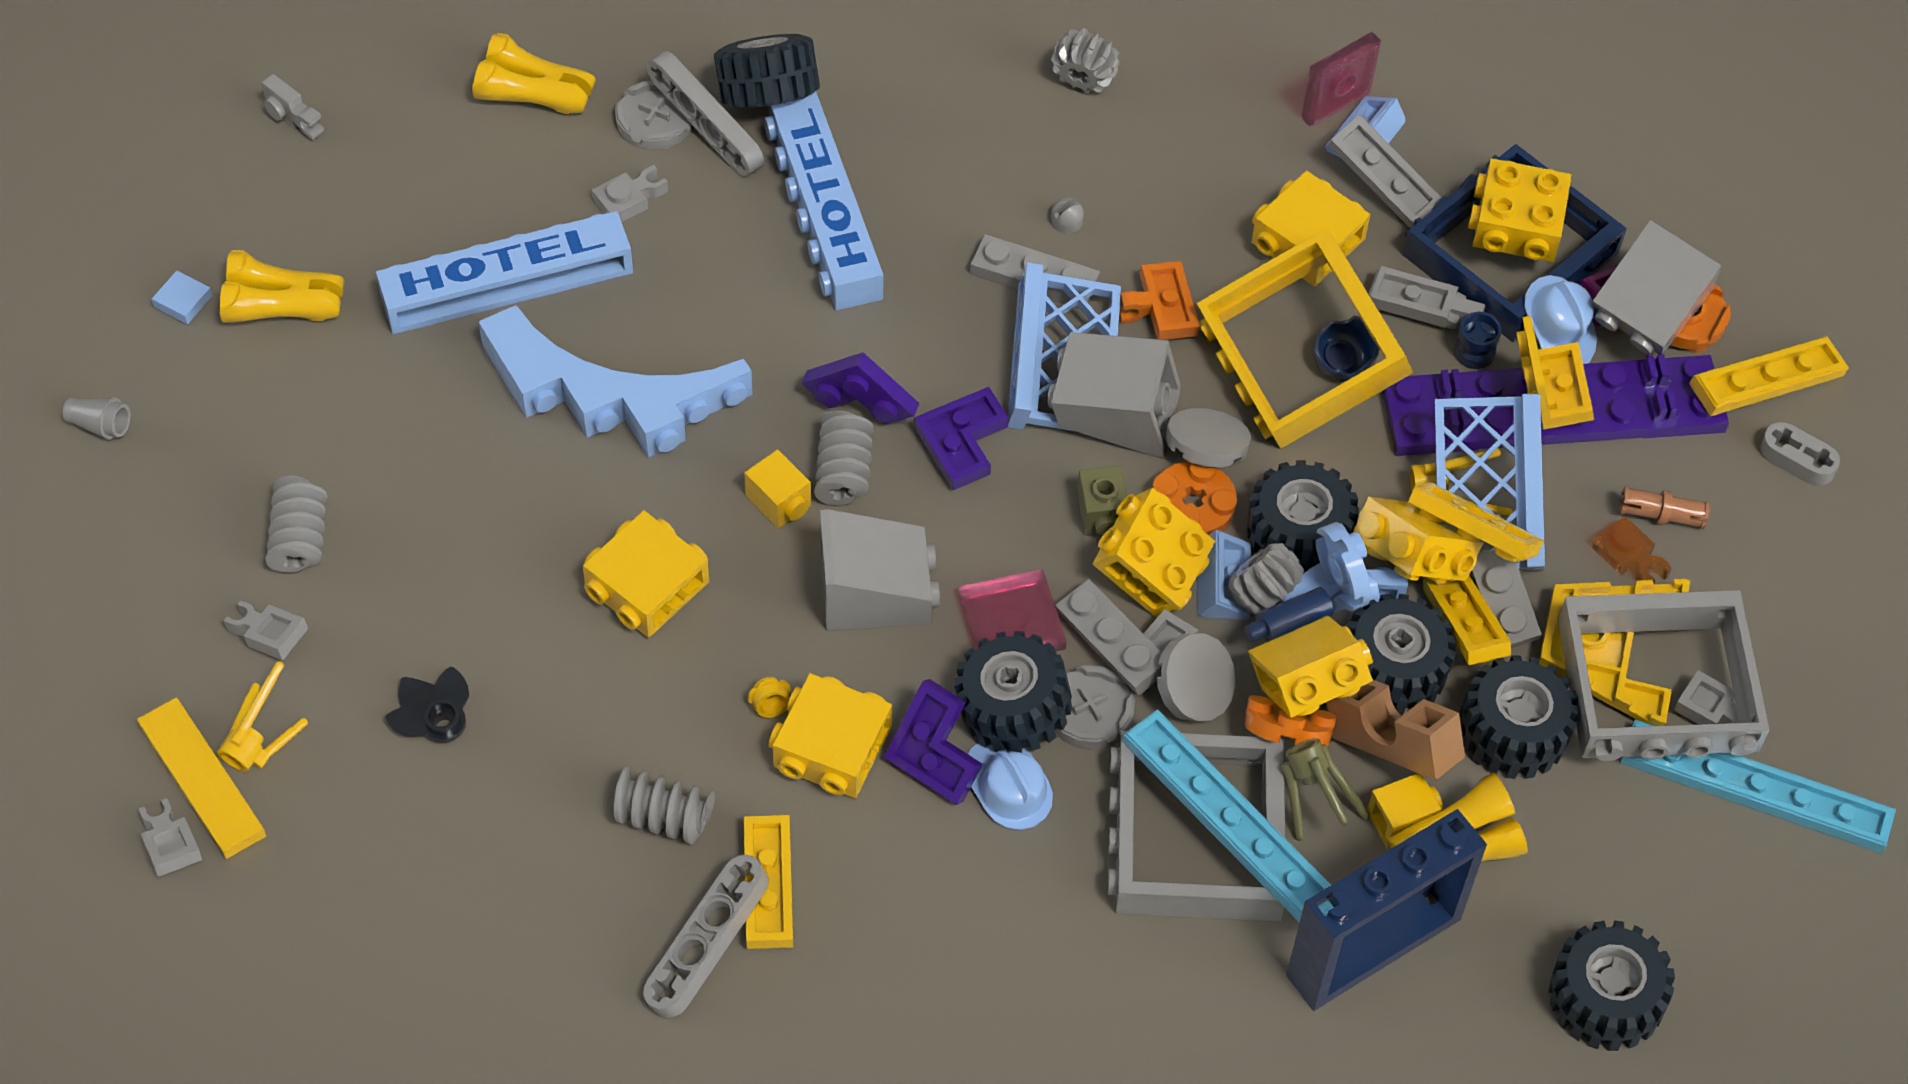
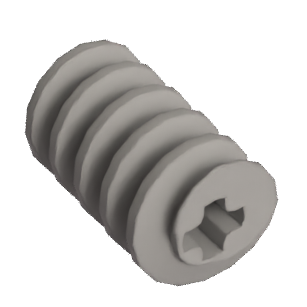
(843, 458)
(295, 525)
(661, 807)

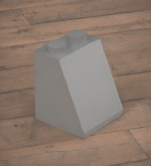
(1655, 289)
(1116, 390)
(875, 572)

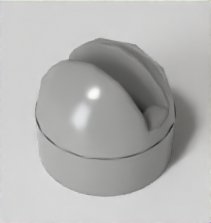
(1071, 218)

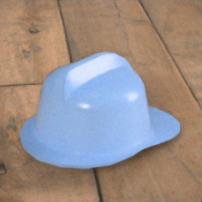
(1561, 314)
(1011, 787)

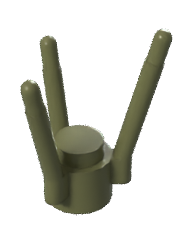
(1312, 764)

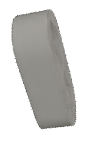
(1800, 453)

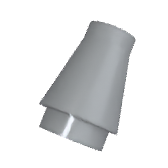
(98, 415)

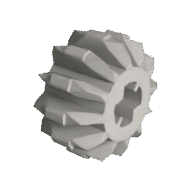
(1085, 60)
(1266, 578)

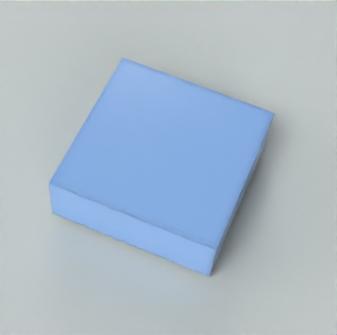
(182, 297)

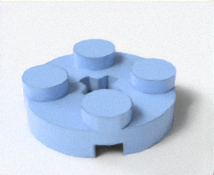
(1343, 564)

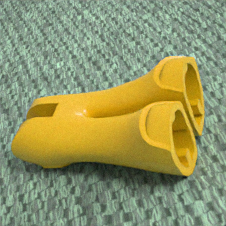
(522, 77)
(267, 291)
(1482, 805)

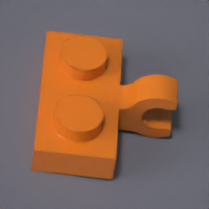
(1165, 299)

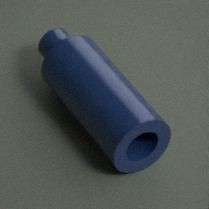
(1290, 615)

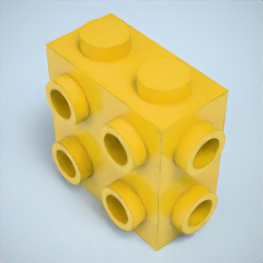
(1520, 210)
(1303, 211)
(1413, 543)
(1154, 552)
(645, 573)
(1312, 666)
(831, 735)

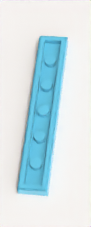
(1777, 794)
(1226, 813)

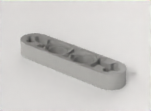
(705, 113)
(699, 932)

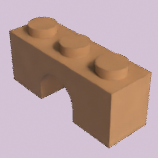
(1421, 740)

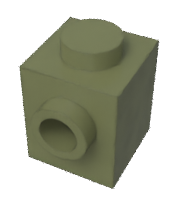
(1099, 495)

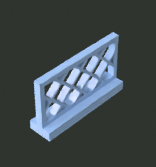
(1030, 336)
(1527, 456)

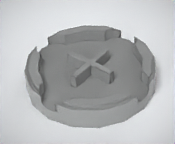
(649, 118)
(1208, 437)
(1196, 677)
(1099, 708)

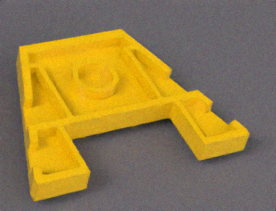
(1609, 653)

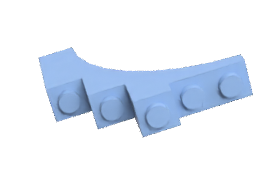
(602, 398)

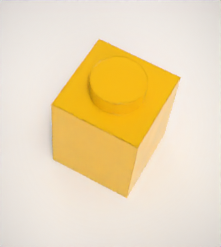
(778, 489)
(1402, 805)

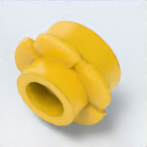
(770, 697)

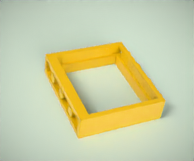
(1272, 278)

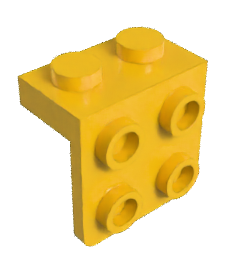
(1558, 378)

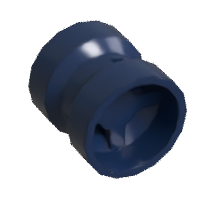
(1477, 340)

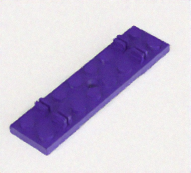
(1626, 397)

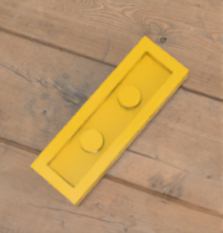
(1475, 523)
(1471, 619)
(771, 919)

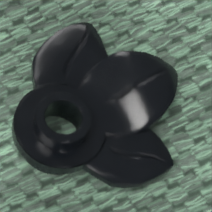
(428, 704)

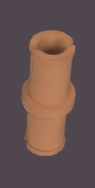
(1664, 507)

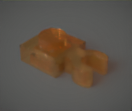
(1629, 548)

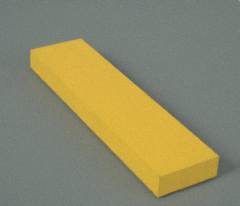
(1768, 376)
(201, 778)

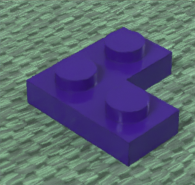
(864, 381)
(952, 435)
(923, 748)

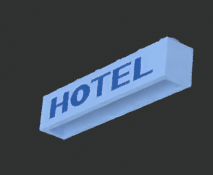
(825, 203)
(504, 272)

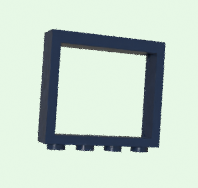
(1597, 227)
(1384, 909)

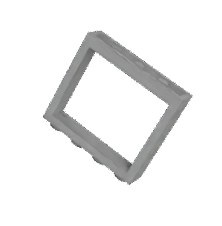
(1663, 613)
(1194, 899)

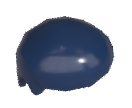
(1345, 349)

